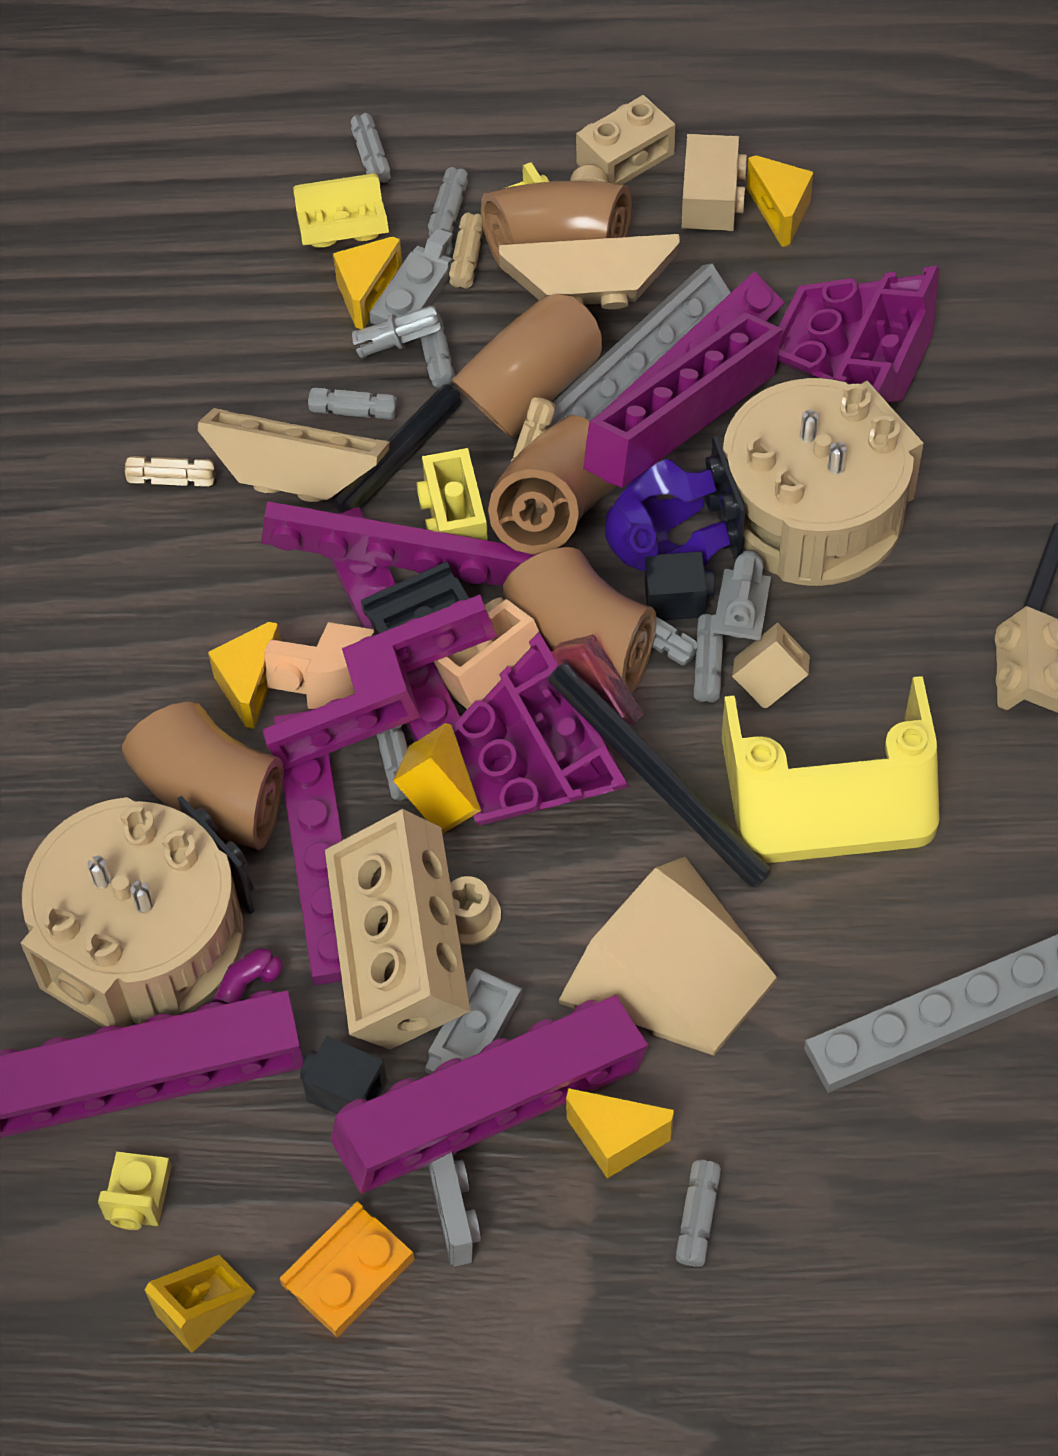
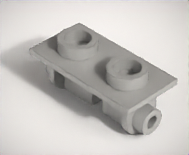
(743, 598)

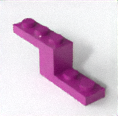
(380, 682)

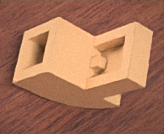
(314, 670)

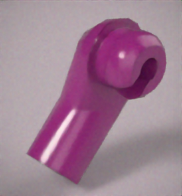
(246, 969)

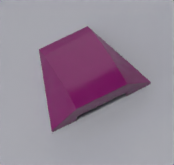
(862, 330)
(530, 745)

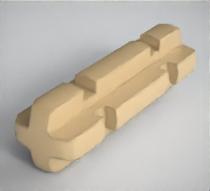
(466, 251)
(538, 418)
(170, 471)

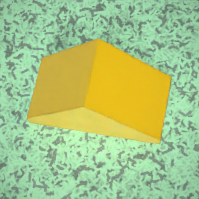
(780, 194)
(365, 274)
(242, 671)
(437, 779)
(617, 1129)
(198, 1299)

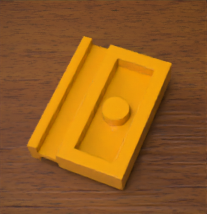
(347, 1269)

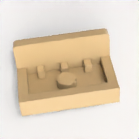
(1027, 660)

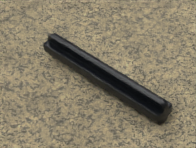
(401, 447)

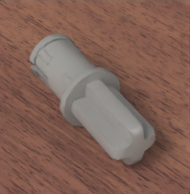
(397, 331)

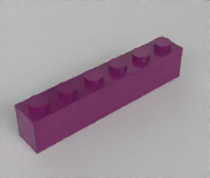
(681, 399)
(147, 1062)
(486, 1092)

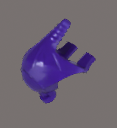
(640, 522)

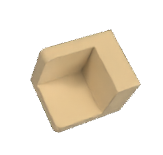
(771, 666)

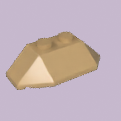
(590, 270)
(287, 455)

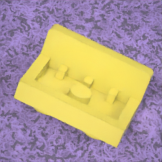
(340, 210)

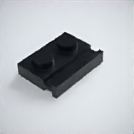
(413, 598)

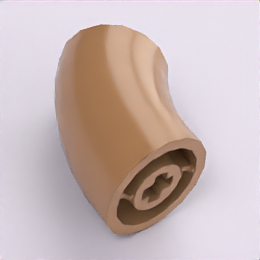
(555, 213)
(531, 359)
(546, 489)
(574, 602)
(190, 756)

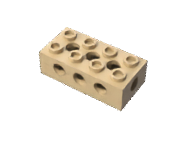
(396, 930)

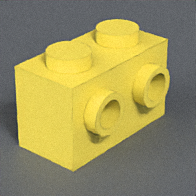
(452, 495)

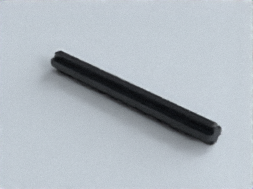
(659, 775)

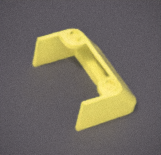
(840, 805)

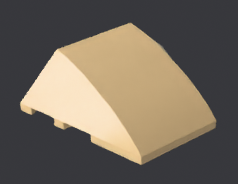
(674, 962)

